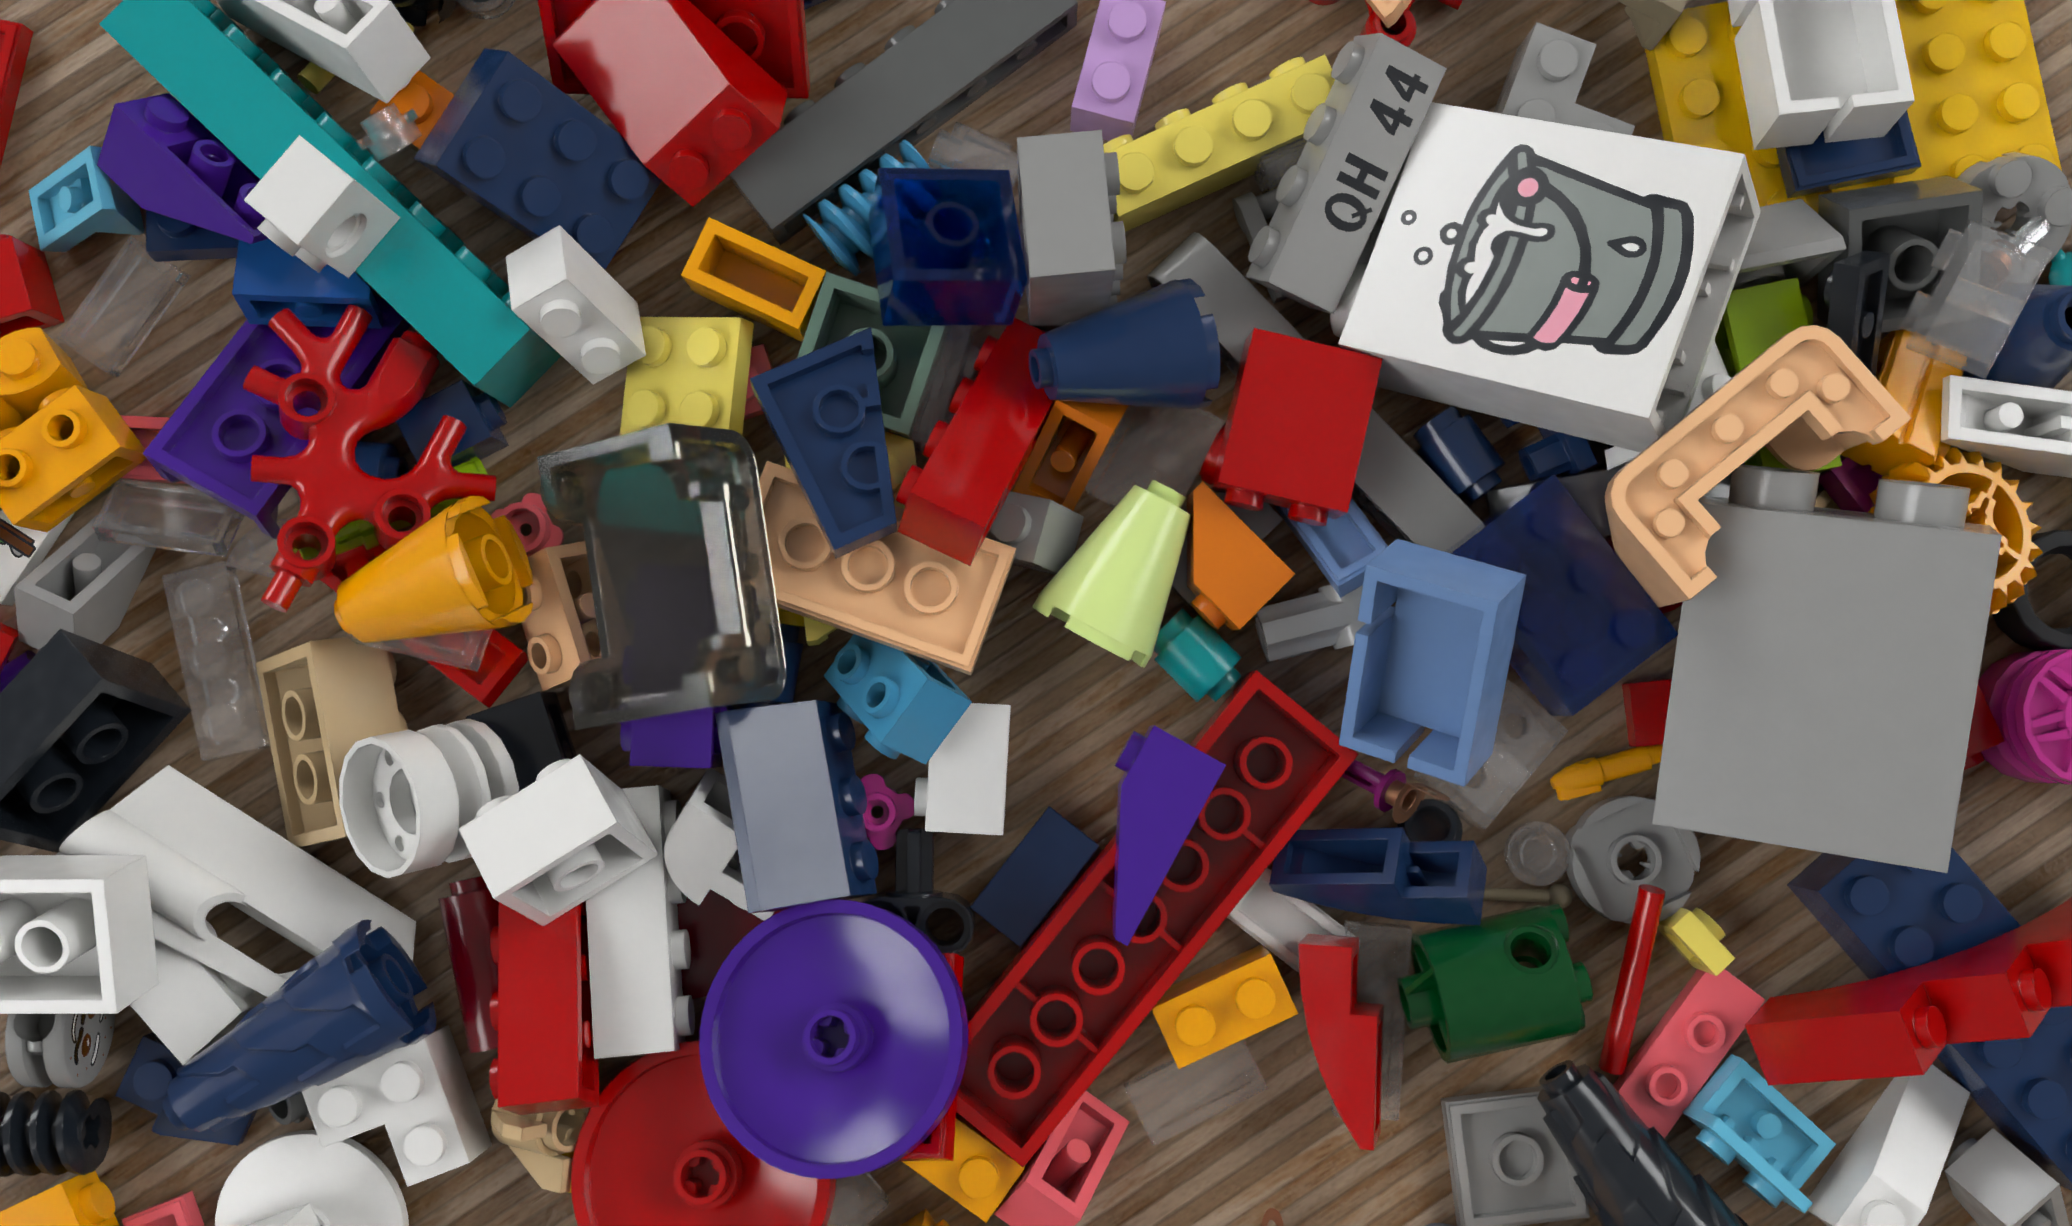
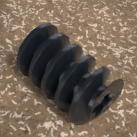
(53, 1133)

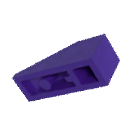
(1156, 809)

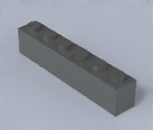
(898, 96)

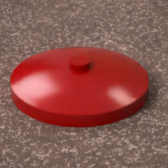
(668, 1159)

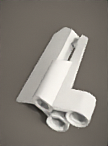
(214, 854)

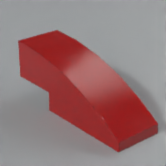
(1343, 1032)

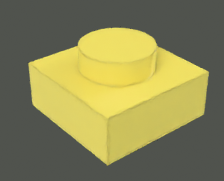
(1697, 940)

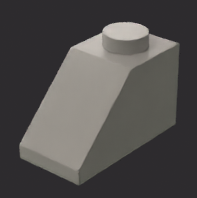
(80, 589)
(2003, 1185)

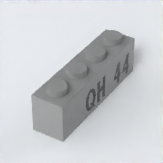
(1344, 170)

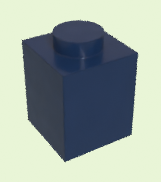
(466, 403)

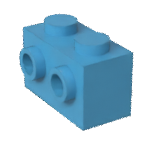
(897, 697)

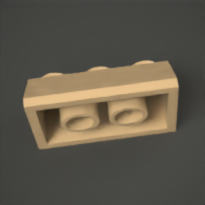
(315, 710)

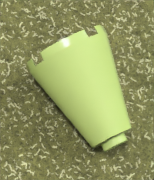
(1122, 574)

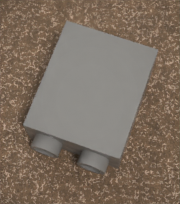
(1829, 670)

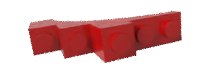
(1908, 1017)

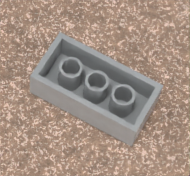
(1068, 226)

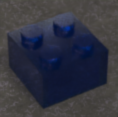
(946, 247)

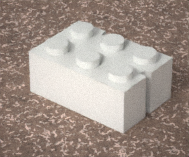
(1820, 69)

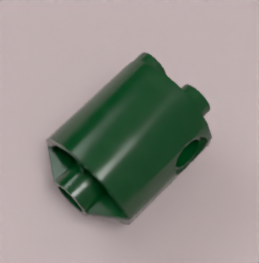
(1495, 983)

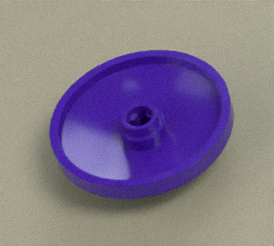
(833, 1039)

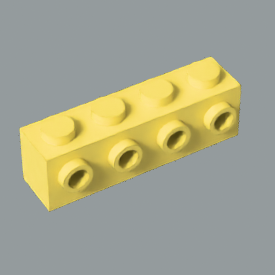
(1218, 144)

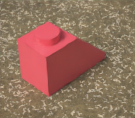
(1065, 1168)

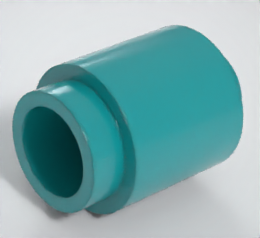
(1196, 656)

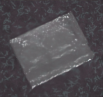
(1156, 446)

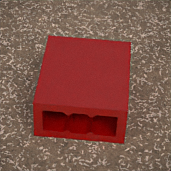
(1296, 427)

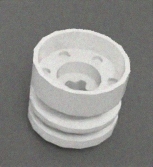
(414, 791)

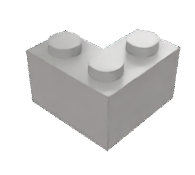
(1548, 80)

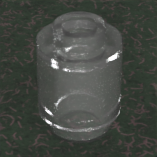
(972, 150)

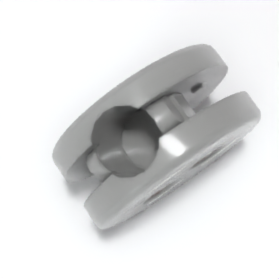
(57, 1048)

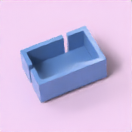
(1431, 659)

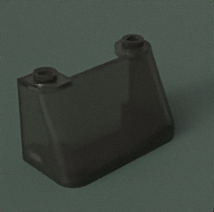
(672, 573)

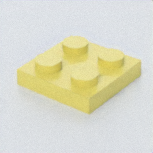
(690, 374)

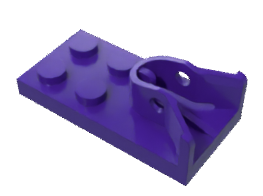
(223, 425)

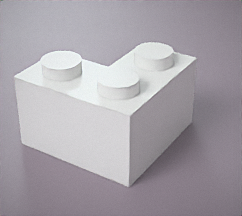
(418, 1097)

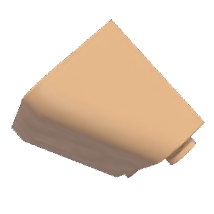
(1797, 398)

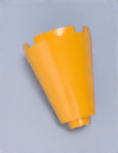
(441, 579)

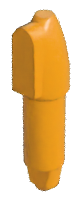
(1589, 774)

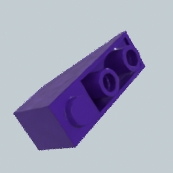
(179, 168)

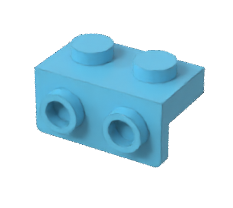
(1760, 1131)

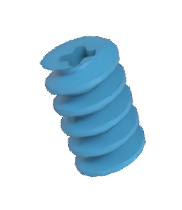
(848, 229)

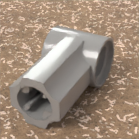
(1309, 623)

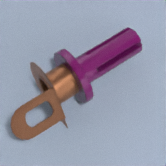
(1390, 790)

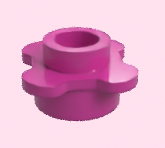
(895, 807)

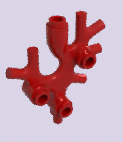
(326, 472)

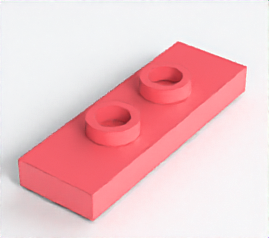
(1686, 1047)

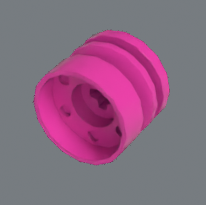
(2034, 714)

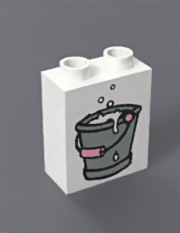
(1551, 273)

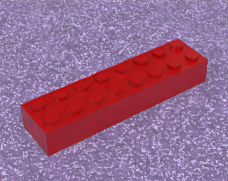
(1080, 991)

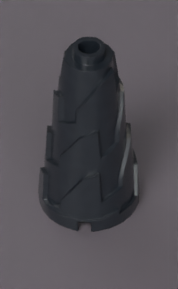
(1619, 1161)

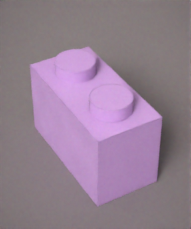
(1117, 66)

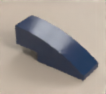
(1383, 874)

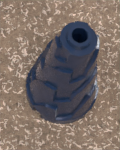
(315, 1028)

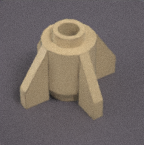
(541, 1141)

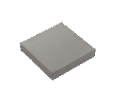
(1507, 1162)

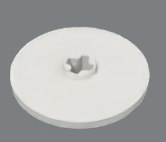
(339, 1181)

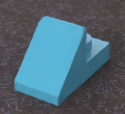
(80, 202)

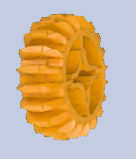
(1990, 503)

